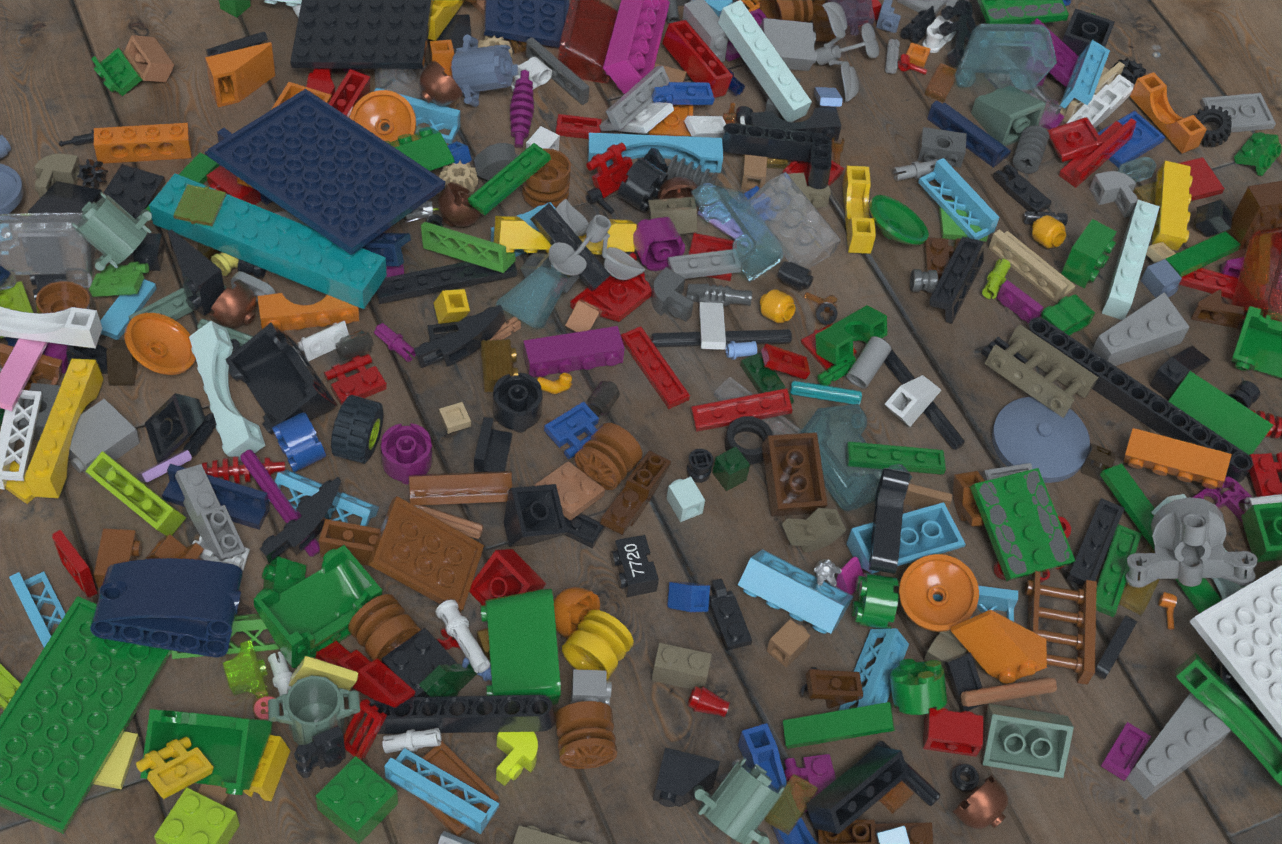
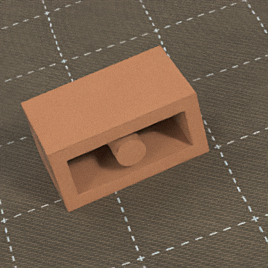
(148, 58)

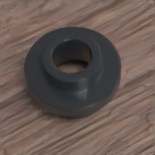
(968, 771)

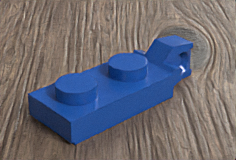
(684, 93)

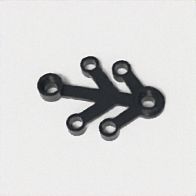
(963, 11)

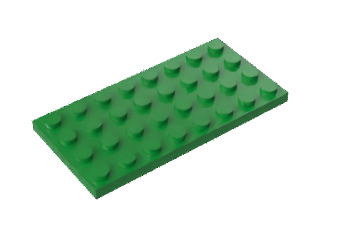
(70, 717)

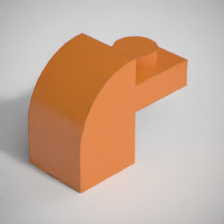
(443, 53)

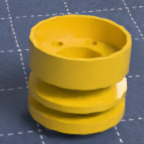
(598, 643)

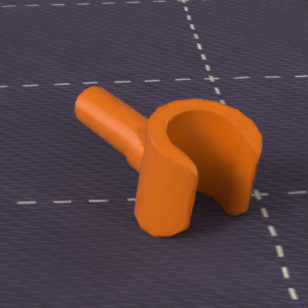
(1168, 601)

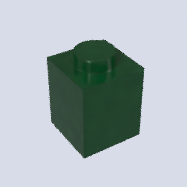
(731, 468)

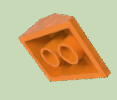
(1002, 646)

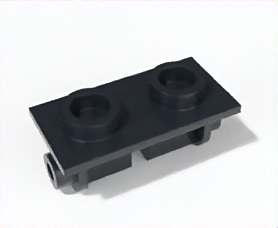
(917, 28)

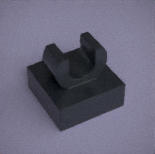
(656, 159)

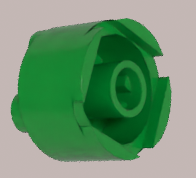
(875, 601)
(918, 686)

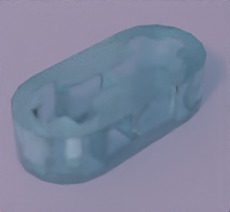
(1134, 168)

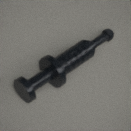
(78, 140)

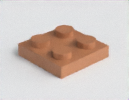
(574, 489)

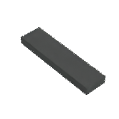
(560, 73)

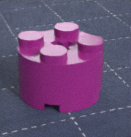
(657, 241)
(406, 452)

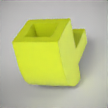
(521, 753)

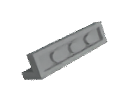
(634, 100)

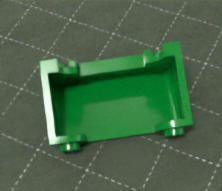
(1259, 344)
(317, 607)
(523, 645)
(228, 743)

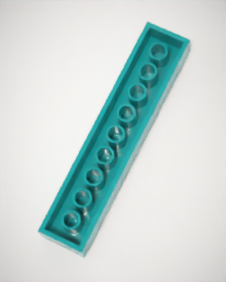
(276, 245)

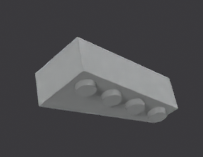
(1143, 332)
(1182, 742)

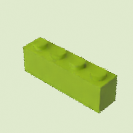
(135, 494)

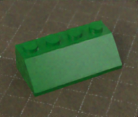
(425, 148)

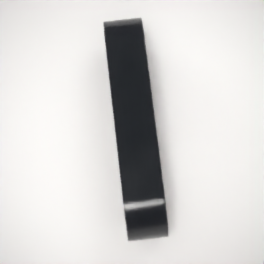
(1115, 647)

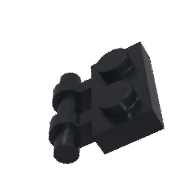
(324, 751)

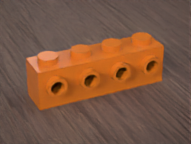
(1177, 458)

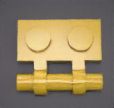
(178, 773)

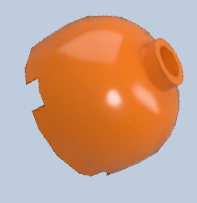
(571, 607)

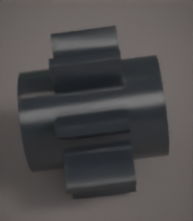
(92, 173)

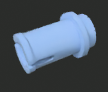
(740, 349)

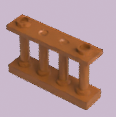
(1084, 619)

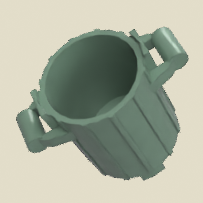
(112, 230)
(313, 707)
(740, 802)

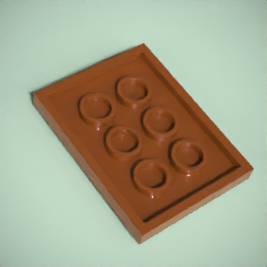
(426, 554)

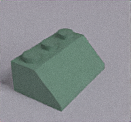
(1026, 740)

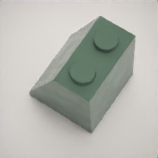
(1007, 113)

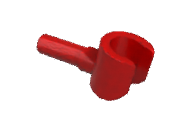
(905, 65)
(449, 643)

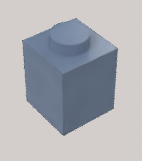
(1161, 278)

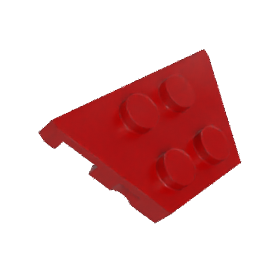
(617, 296)

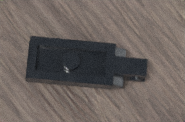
(252, 40)
(728, 617)

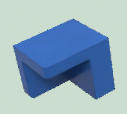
(688, 596)

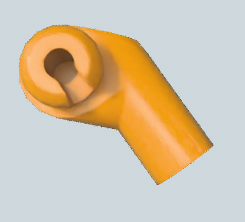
(557, 386)

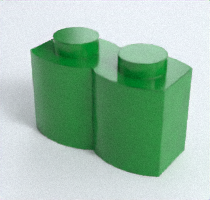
(1069, 314)

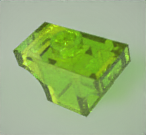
(246, 672)

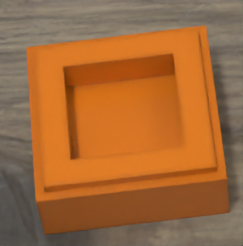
(918, 54)

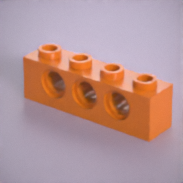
(142, 143)

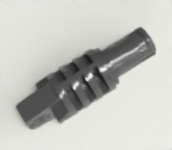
(719, 294)

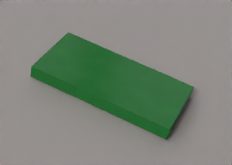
(1220, 413)

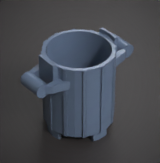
(481, 69)

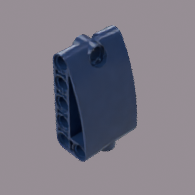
(170, 604)

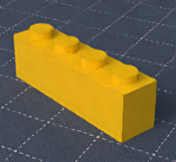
(1173, 198)

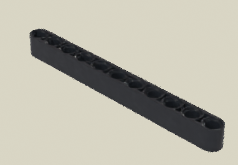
(1142, 401)

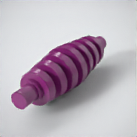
(521, 108)

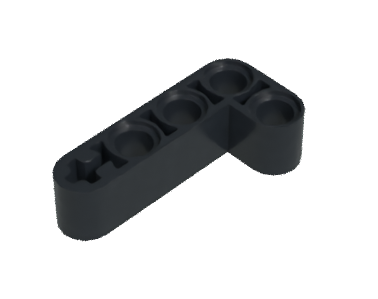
(888, 520)

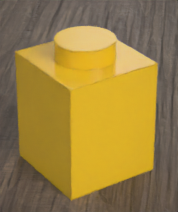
(451, 306)

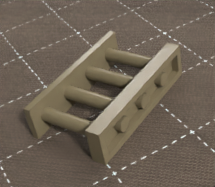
(1048, 359)

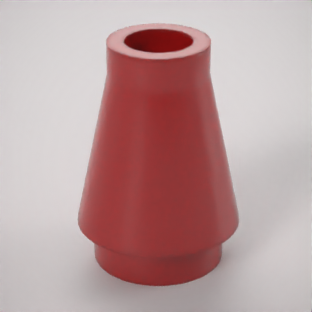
(707, 702)

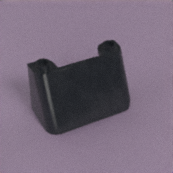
(279, 377)

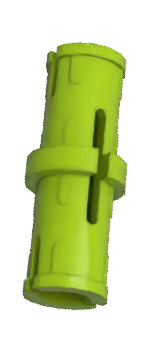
(996, 278)

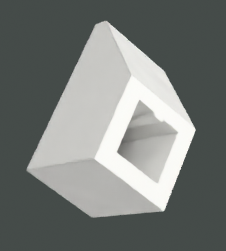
(912, 399)

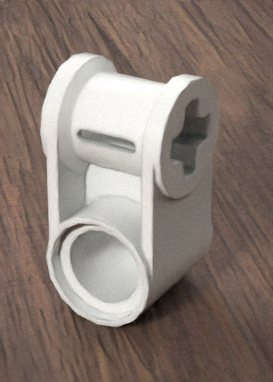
(934, 38)
(538, 72)

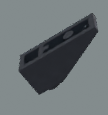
(1175, 370)

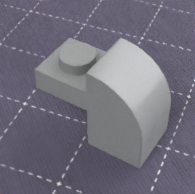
(1116, 188)

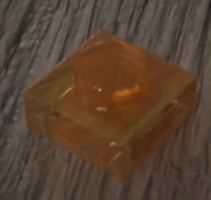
(896, 797)

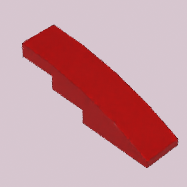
(373, 677)

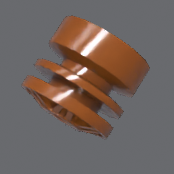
(788, 10)
(549, 182)
(61, 296)
(609, 455)
(382, 626)
(585, 735)

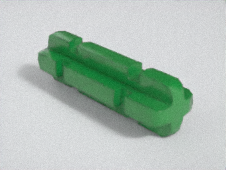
(836, 371)

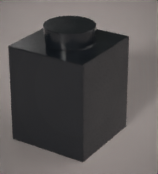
(1213, 218)
(150, 251)

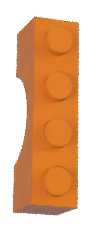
(1151, 97)
(291, 316)

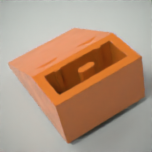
(239, 73)

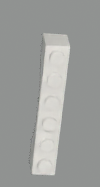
(66, 327)

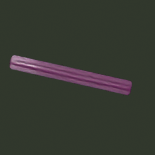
(274, 493)

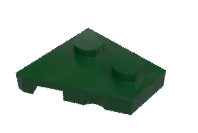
(447, 680)

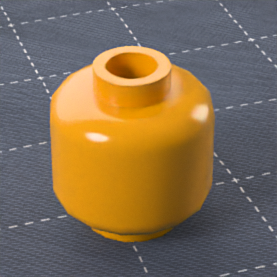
(1048, 232)
(777, 306)

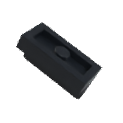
(492, 448)

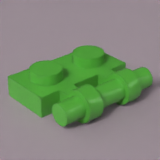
(119, 281)

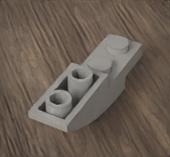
(207, 515)

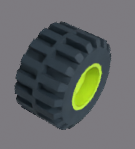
(357, 429)

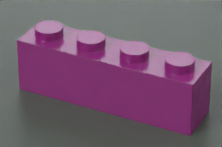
(573, 351)

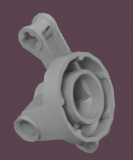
(1190, 547)

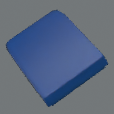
(460, 152)

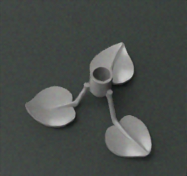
(831, 53)
(570, 263)

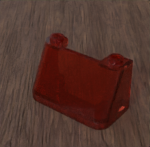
(587, 38)
(1260, 274)

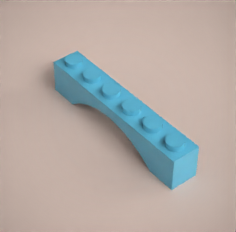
(700, 150)

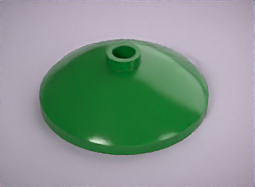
(897, 221)

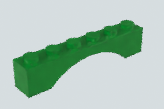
(1233, 712)

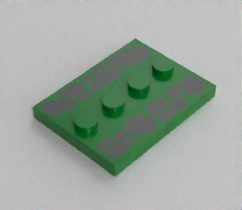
(1022, 11)
(1022, 524)

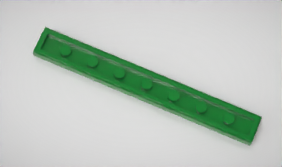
(1140, 511)

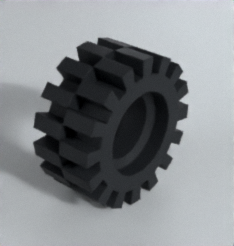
(1218, 117)

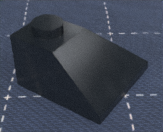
(173, 424)
(533, 515)
(680, 775)

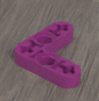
(1228, 498)

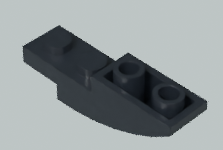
(465, 341)
(312, 515)

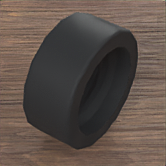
(747, 424)

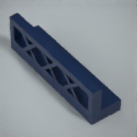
(976, 139)
(389, 246)
(238, 501)

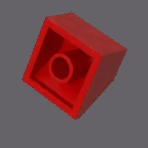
(505, 576)

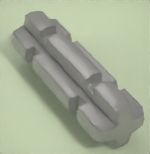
(892, 56)

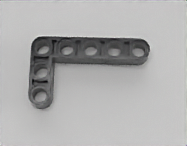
(783, 144)

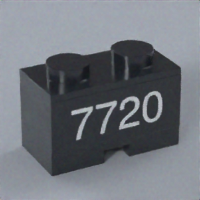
(635, 571)

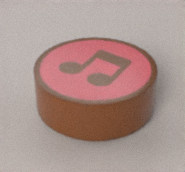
(260, 707)

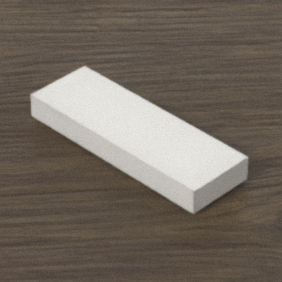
(712, 325)

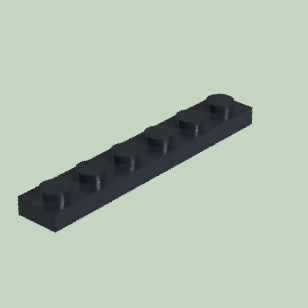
(438, 280)

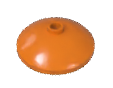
(385, 108)
(159, 343)
(940, 576)

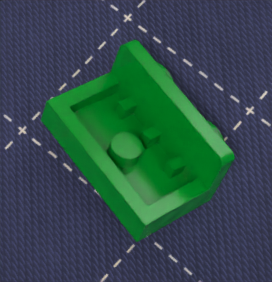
(117, 71)
(1259, 151)
(282, 574)

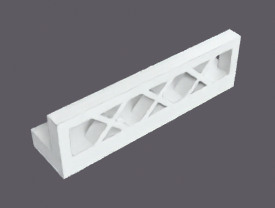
(9, 434)

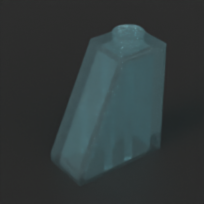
(535, 296)

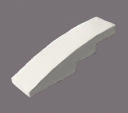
(1105, 102)

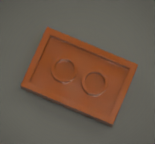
(448, 761)

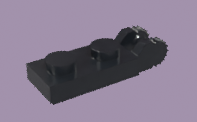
(1021, 189)

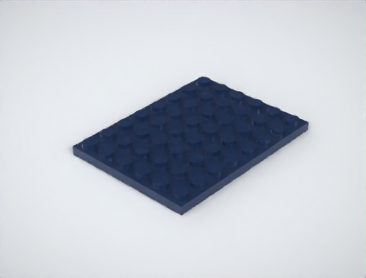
(327, 170)

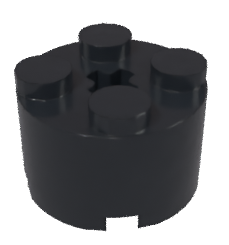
(642, 184)
(517, 401)

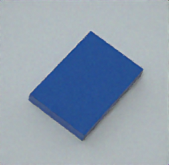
(1143, 139)

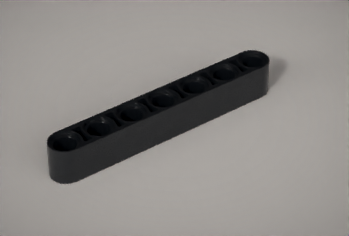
(472, 714)

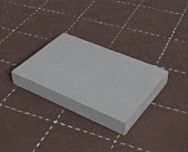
(1247, 111)

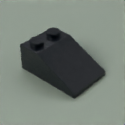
(198, 275)

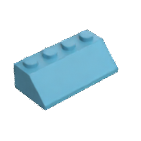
(922, 534)
(794, 591)

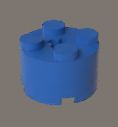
(299, 442)

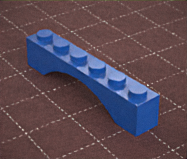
(761, 749)

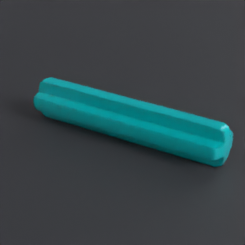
(825, 392)

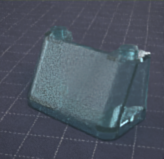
(1010, 49)
(757, 246)
(835, 427)

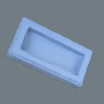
(828, 96)

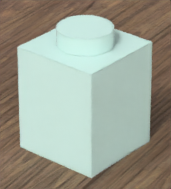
(685, 499)

